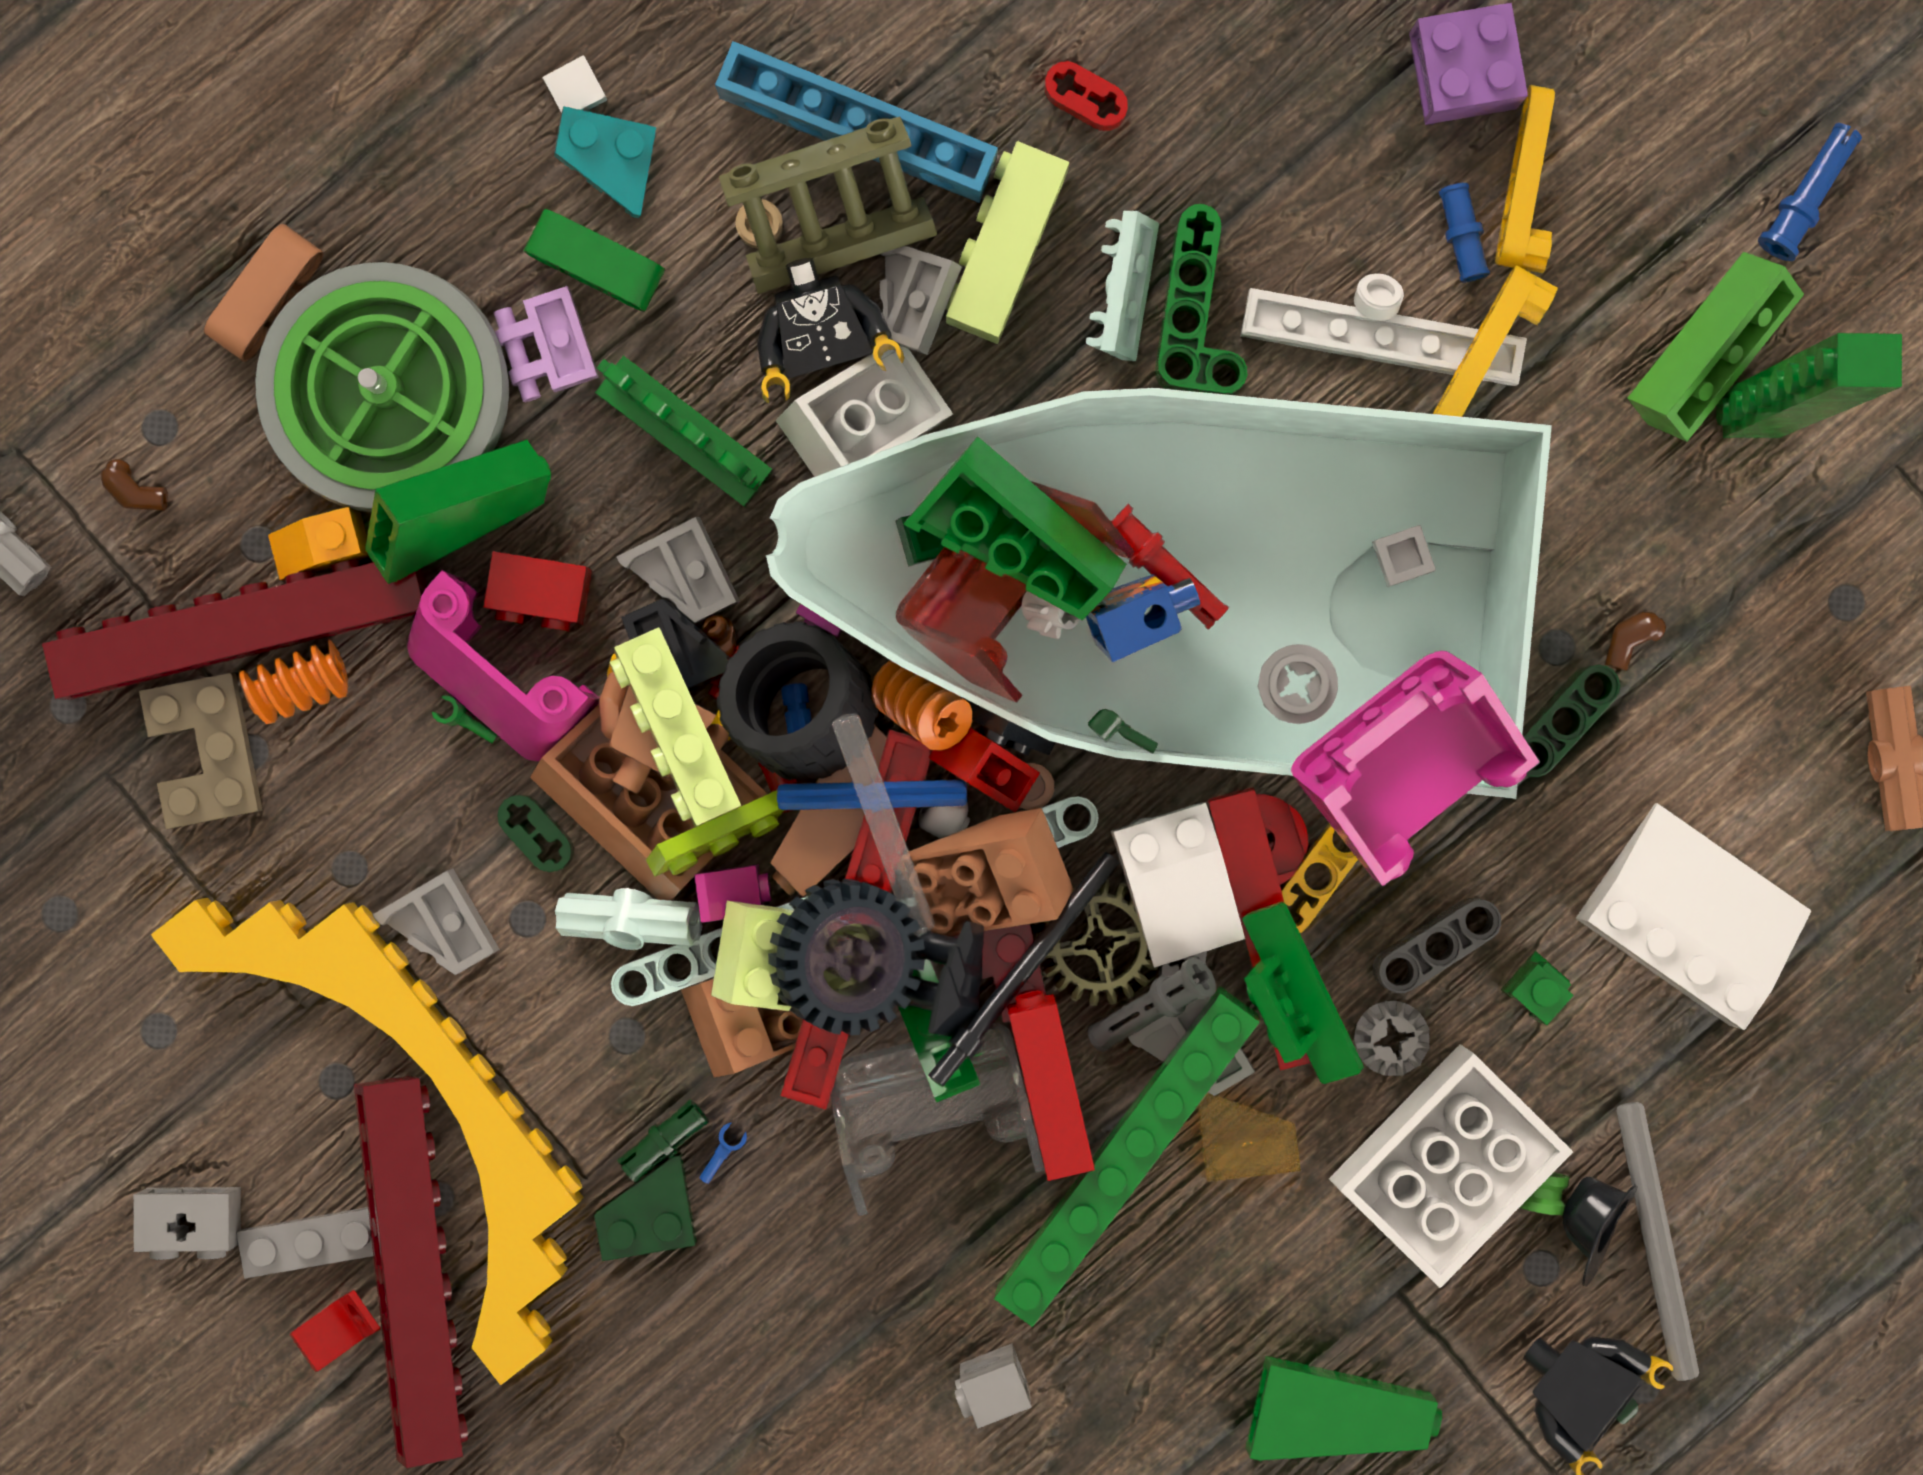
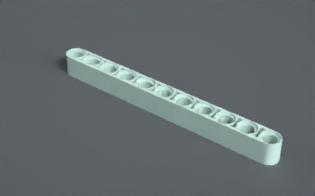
(704, 964)

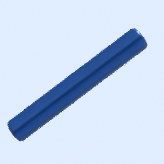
(844, 795)

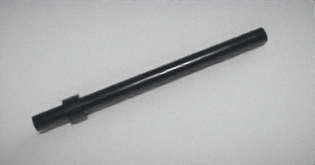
(967, 1040)

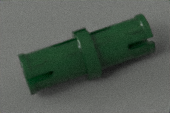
(663, 1140)

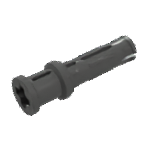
(1111, 1029)

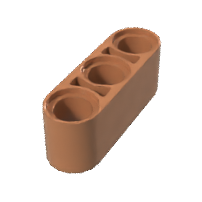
(262, 290)

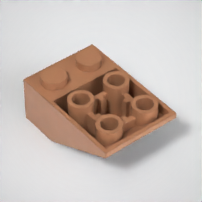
(994, 874)
(738, 1034)

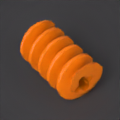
(295, 684)
(921, 707)

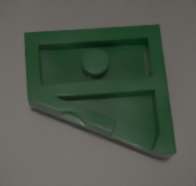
(648, 1216)

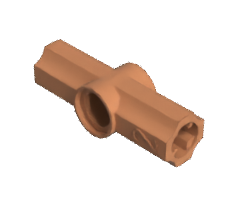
(1896, 757)

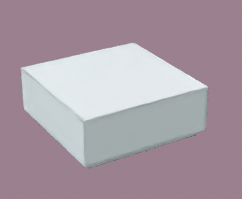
(575, 86)

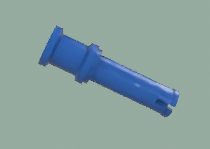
(1801, 209)

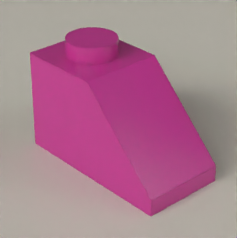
(731, 884)

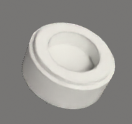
(1378, 296)

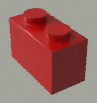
(537, 589)
(988, 768)

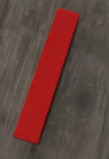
(1248, 865)

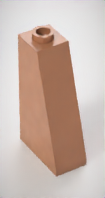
(820, 836)

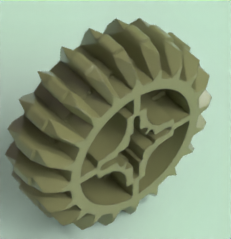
(1107, 981)

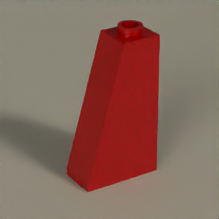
(1050, 1085)

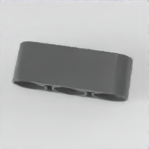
(1459, 944)

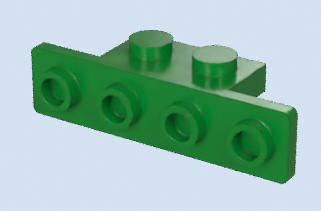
(1295, 999)

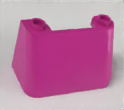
(440, 648)
(1411, 759)

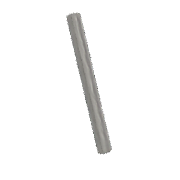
(1658, 1241)

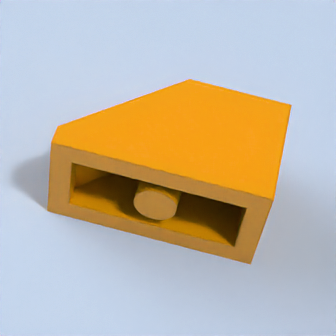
(319, 542)

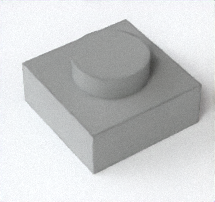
(1403, 556)

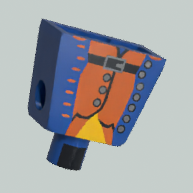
(1120, 621)

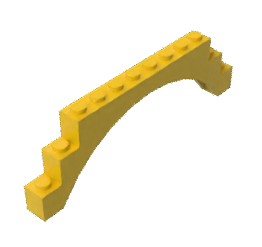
(517, 1174)

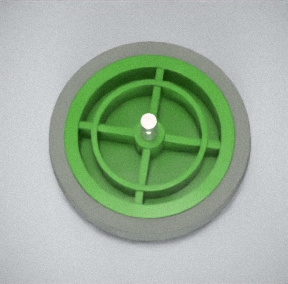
(379, 381)

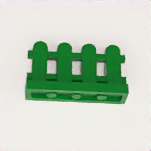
(682, 430)

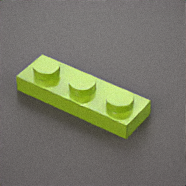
(715, 835)

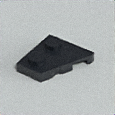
(693, 651)

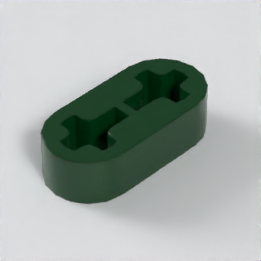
(527, 841)

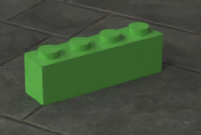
(1715, 346)

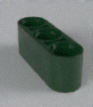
(1583, 712)

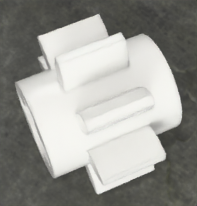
(1046, 617)

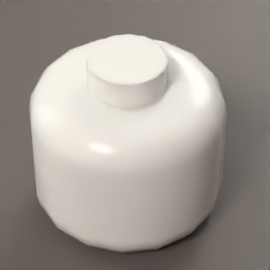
(943, 820)

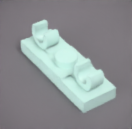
(1126, 285)

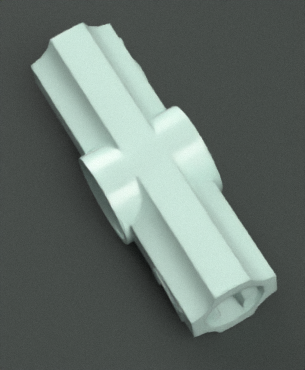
(628, 919)

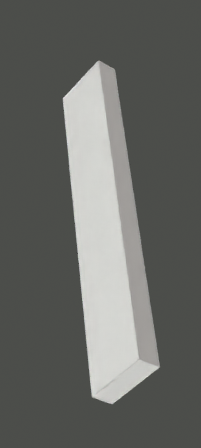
(1392, 341)

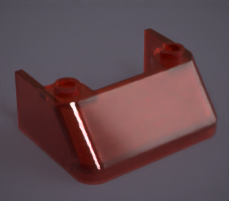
(964, 607)

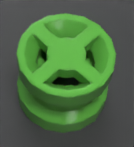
(1548, 1196)

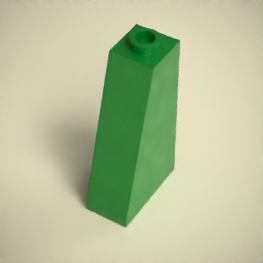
(452, 506)
(1333, 1413)

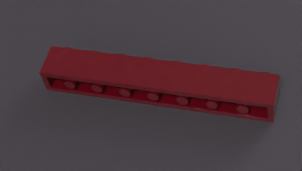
(227, 628)
(409, 1270)

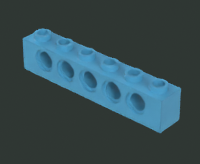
(832, 110)

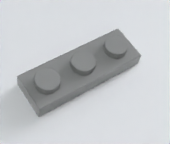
(305, 1242)

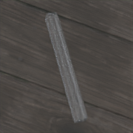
(882, 818)

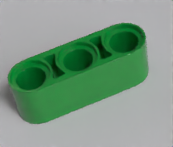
(594, 260)

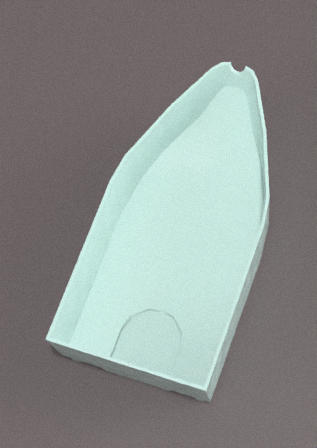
(1264, 509)

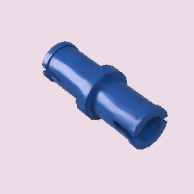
(1464, 232)

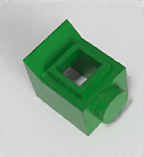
(1539, 988)

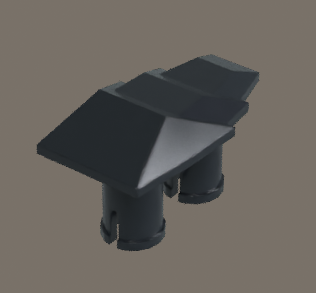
(957, 994)

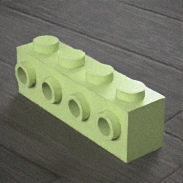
(676, 726)

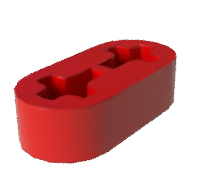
(1091, 86)

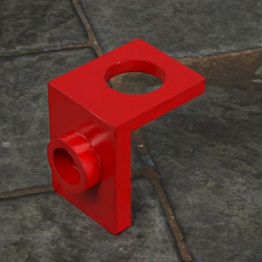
(334, 1330)

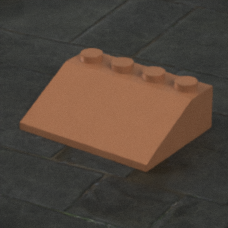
(626, 824)

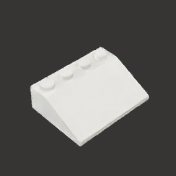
(1696, 917)
(1451, 1165)

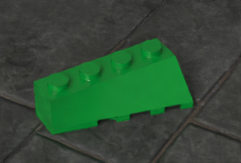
(1018, 531)

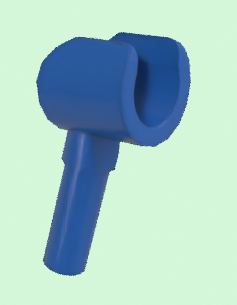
(721, 1153)

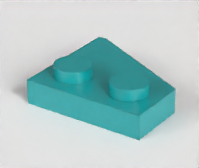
(608, 153)

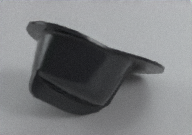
(1592, 1219)

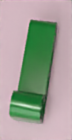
(1197, 302)

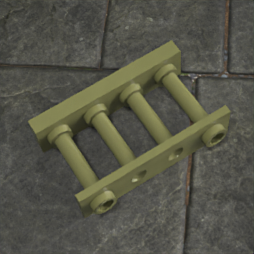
(844, 243)

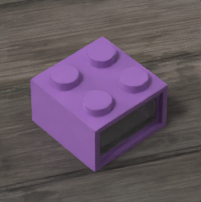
(1468, 63)

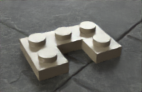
(217, 716)

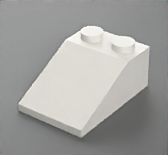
(863, 412)
(1178, 884)

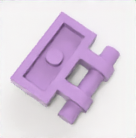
(559, 339)

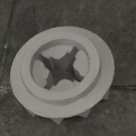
(1321, 688)
(1373, 1027)

